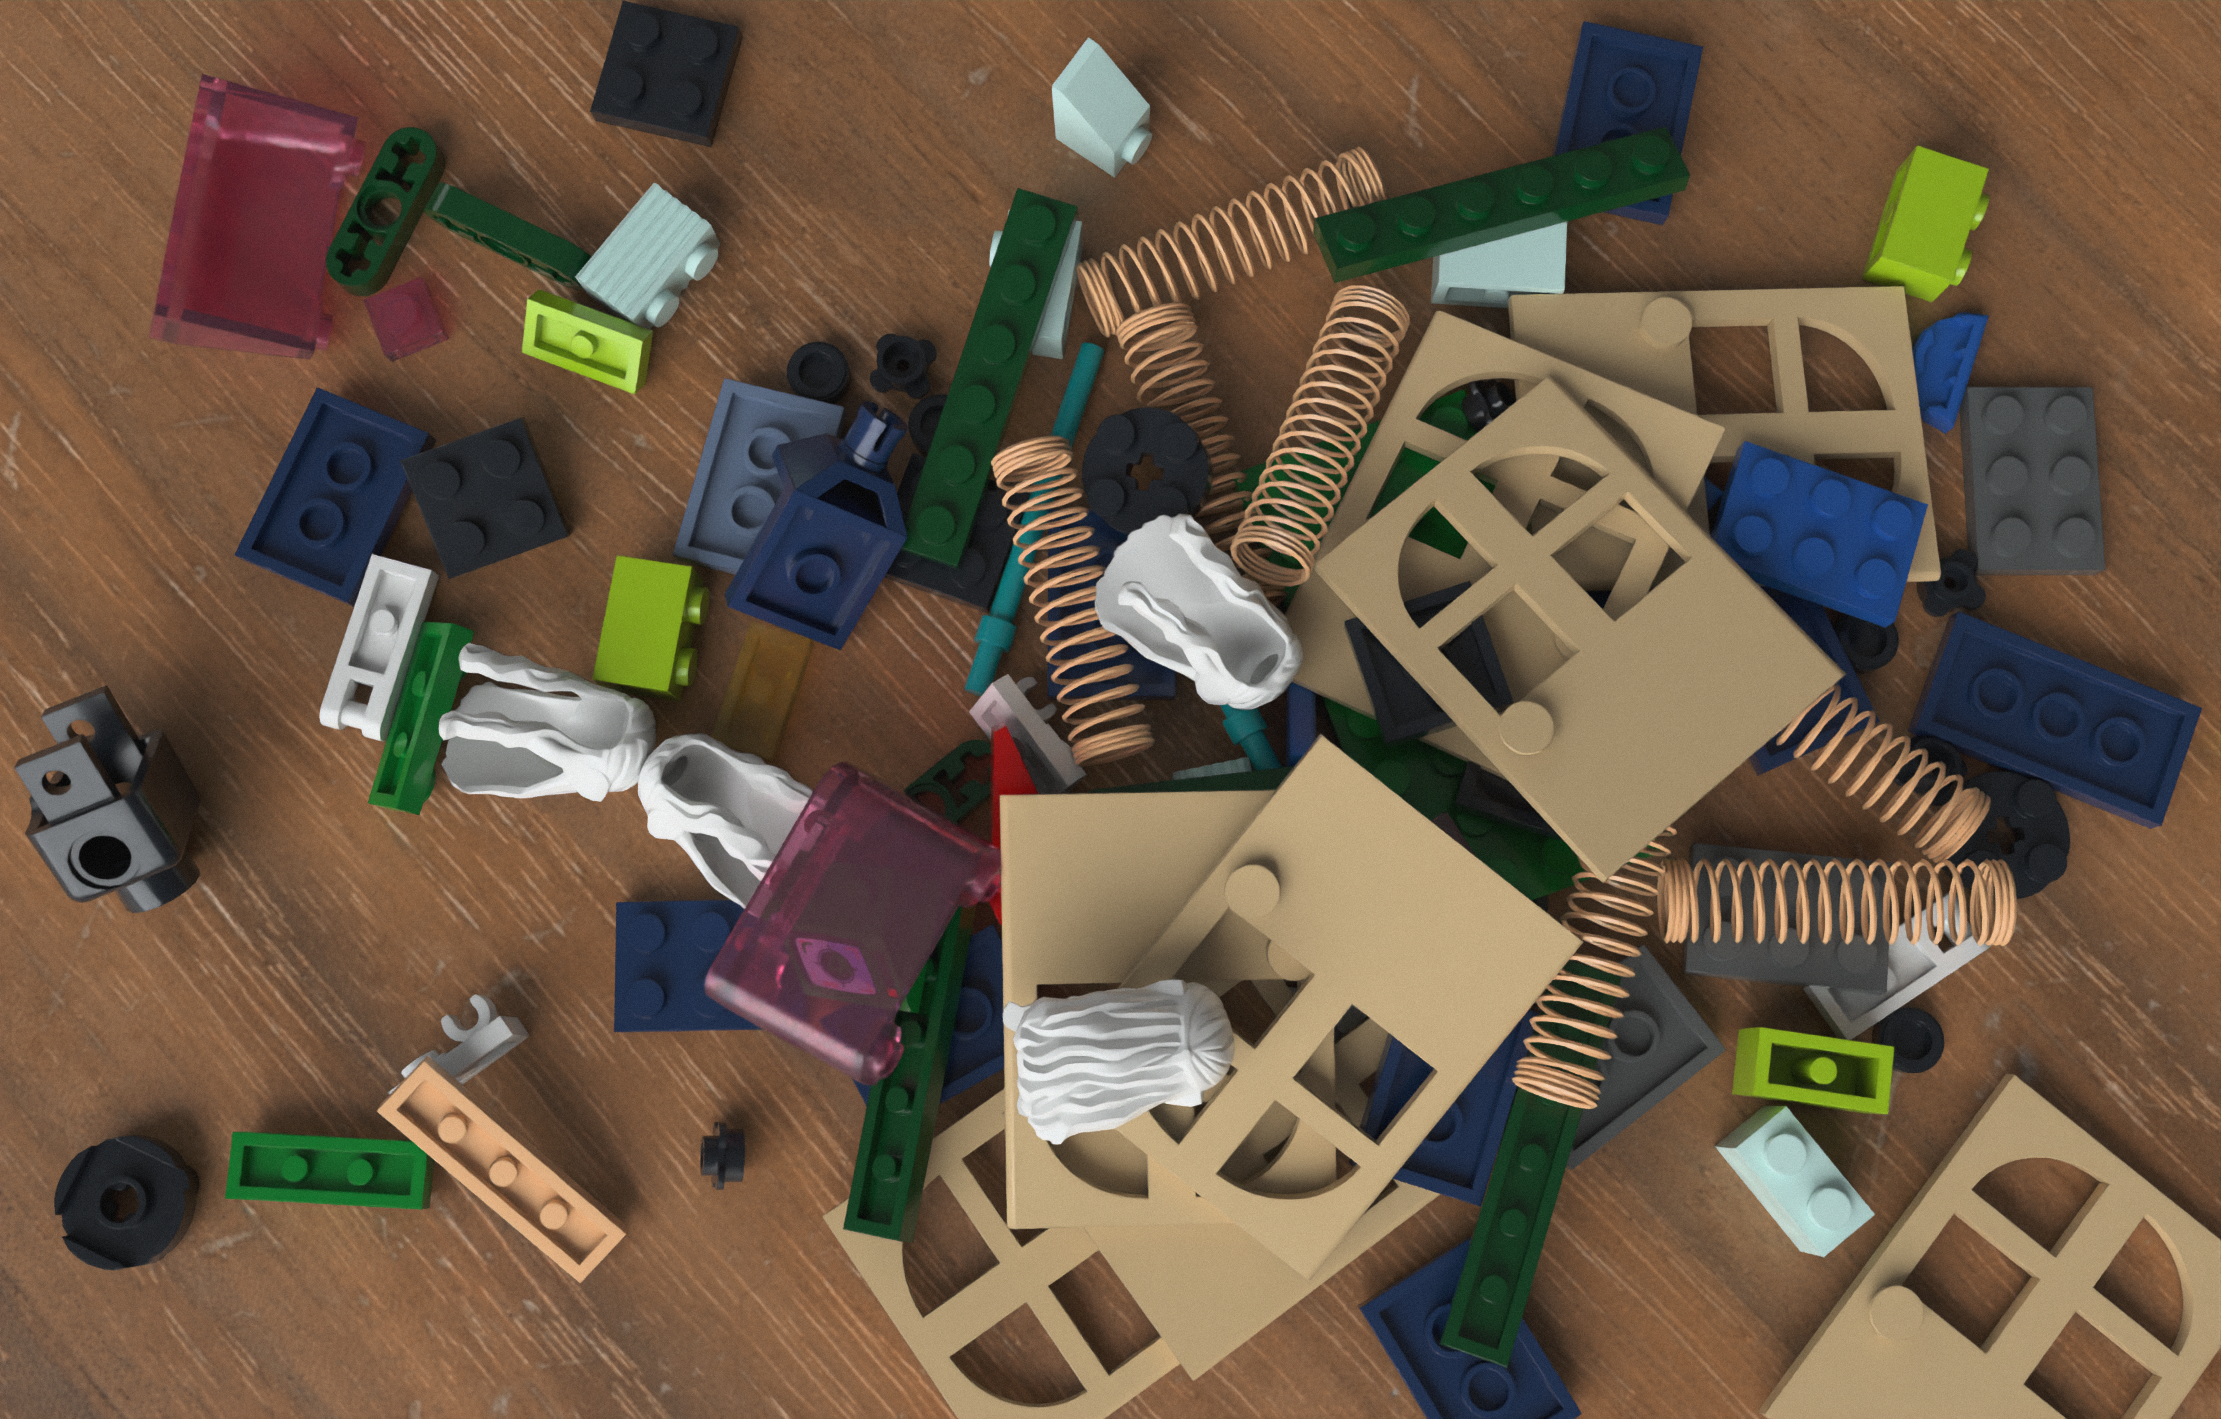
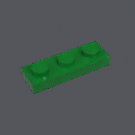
(413, 742)
(329, 1170)

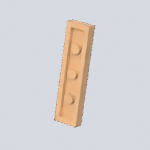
(503, 1169)

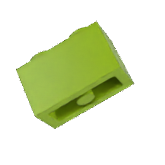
(1927, 224)
(651, 628)
(1813, 1070)

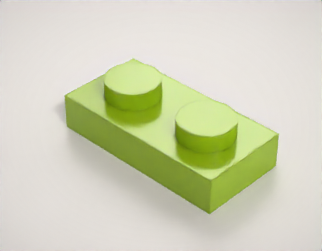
(586, 341)

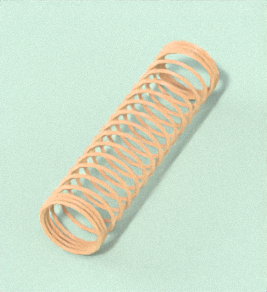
(1358, 177)
(1170, 337)
(1029, 463)
(1276, 536)
(1946, 829)
(1679, 910)
(1555, 1083)

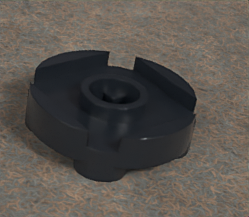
(1124, 443)
(2038, 827)
(89, 1214)

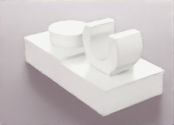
(1040, 748)
(481, 1044)

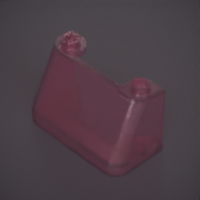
(254, 223)
(850, 920)

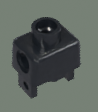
(93, 833)

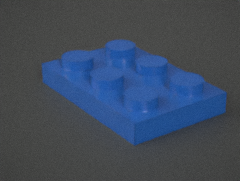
(1818, 533)

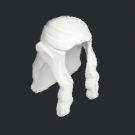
(1197, 615)
(543, 741)
(720, 809)
(1116, 1054)

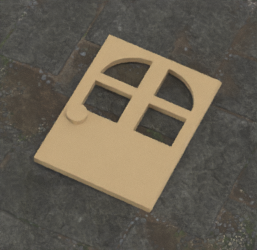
(1646, 347)
(1450, 355)
(1648, 702)
(1082, 904)
(1384, 922)
(1017, 1278)
(1215, 1282)
(1898, 1359)

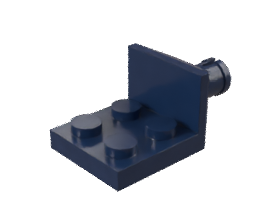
(827, 532)

